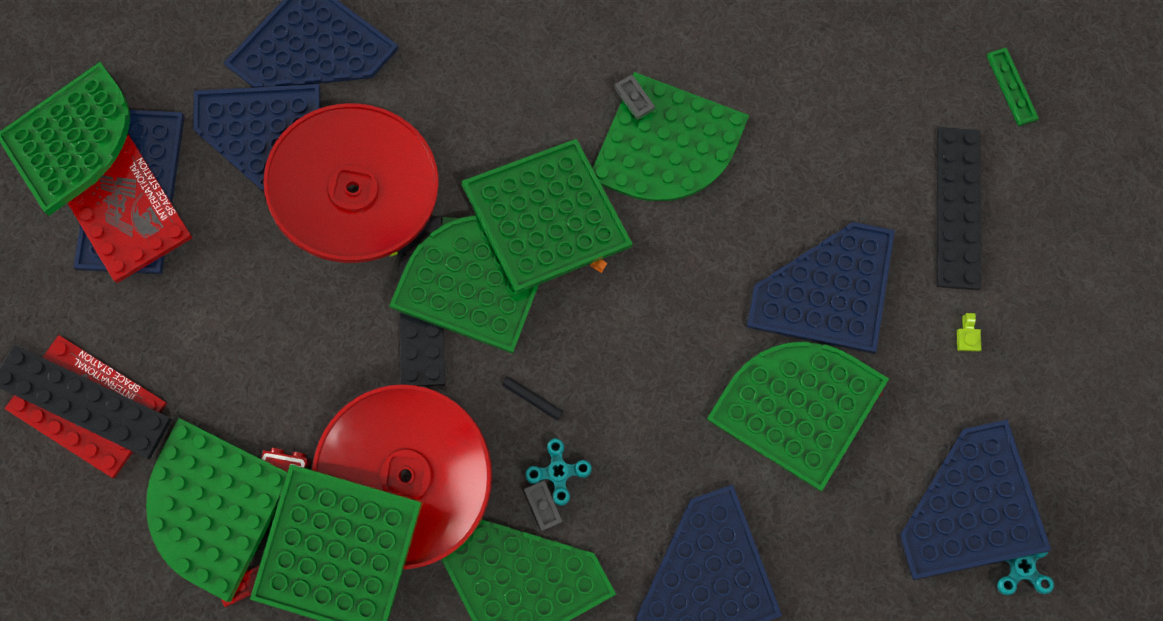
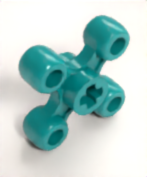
(548, 472)
(1031, 574)

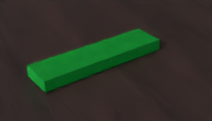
(1012, 86)

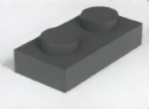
(634, 97)
(543, 505)

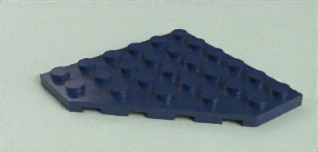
(310, 45)
(249, 121)
(829, 291)
(975, 508)
(711, 568)

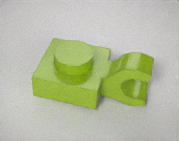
(969, 338)

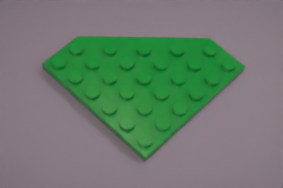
(524, 576)

